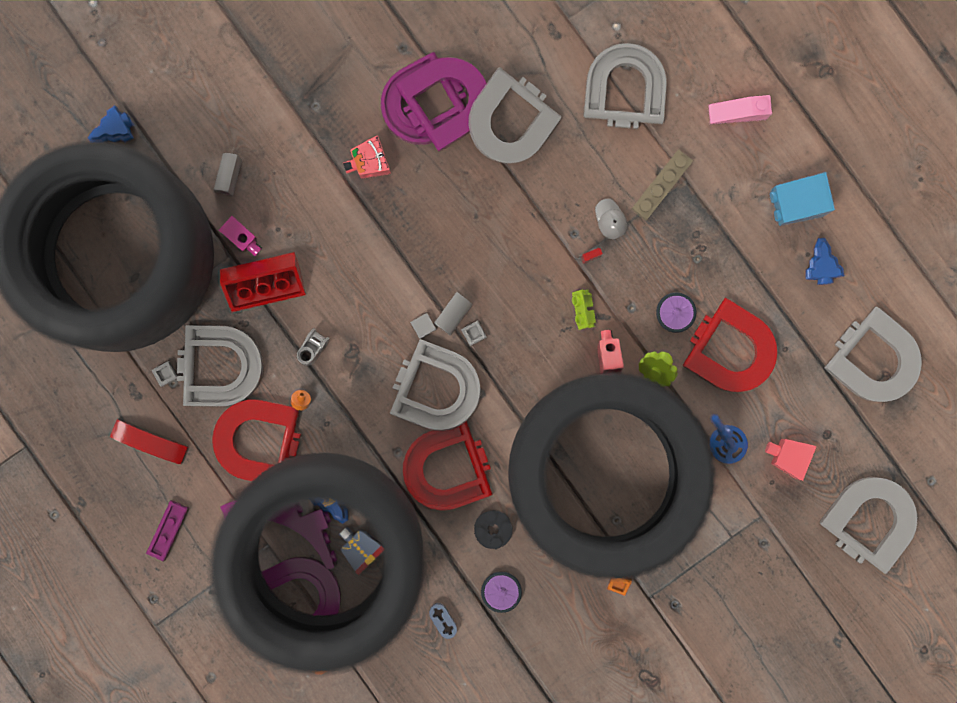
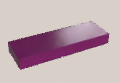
(167, 530)

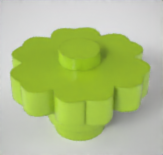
(658, 368)

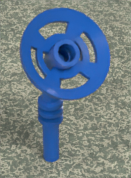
(727, 442)

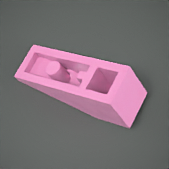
(741, 110)

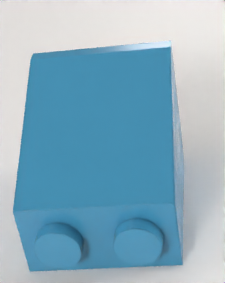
(802, 199)

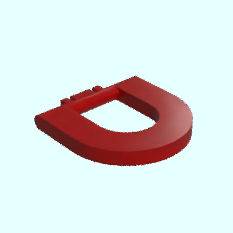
(747, 324)
(234, 417)
(445, 498)

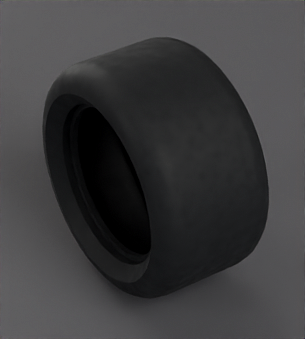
(34, 214)
(303, 640)

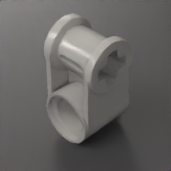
(312, 346)

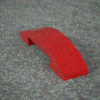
(148, 442)

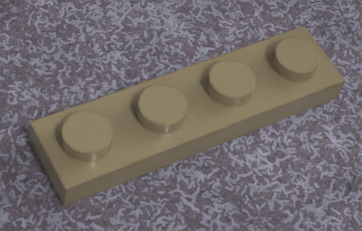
(662, 185)

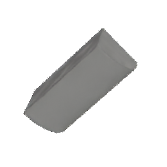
(227, 174)
(453, 313)

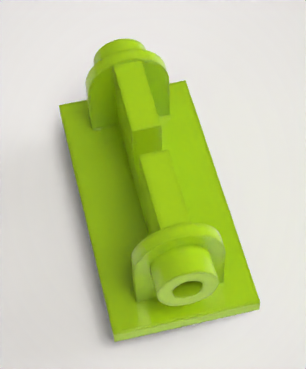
(584, 318)

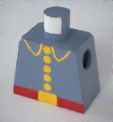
(360, 548)

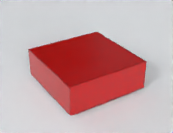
(591, 255)

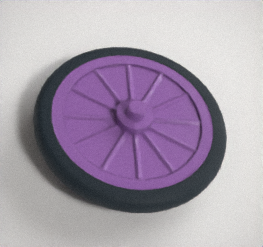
(676, 312)
(501, 592)

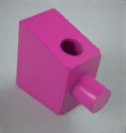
(234, 230)

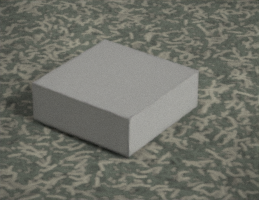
(423, 325)
(473, 333)
(165, 373)

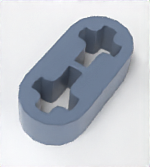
(446, 618)

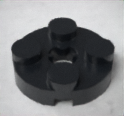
(495, 540)

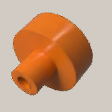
(300, 400)

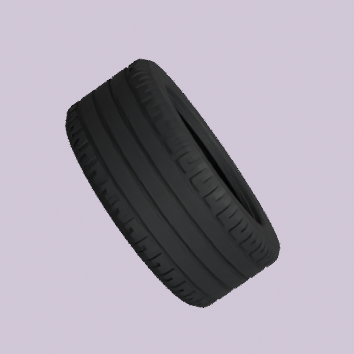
(686, 496)

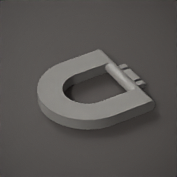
(655, 86)
(482, 111)
(219, 336)
(898, 339)
(428, 417)
(898, 536)

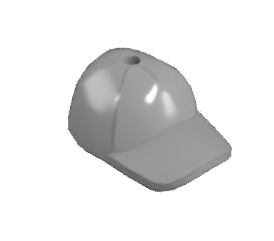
(606, 212)

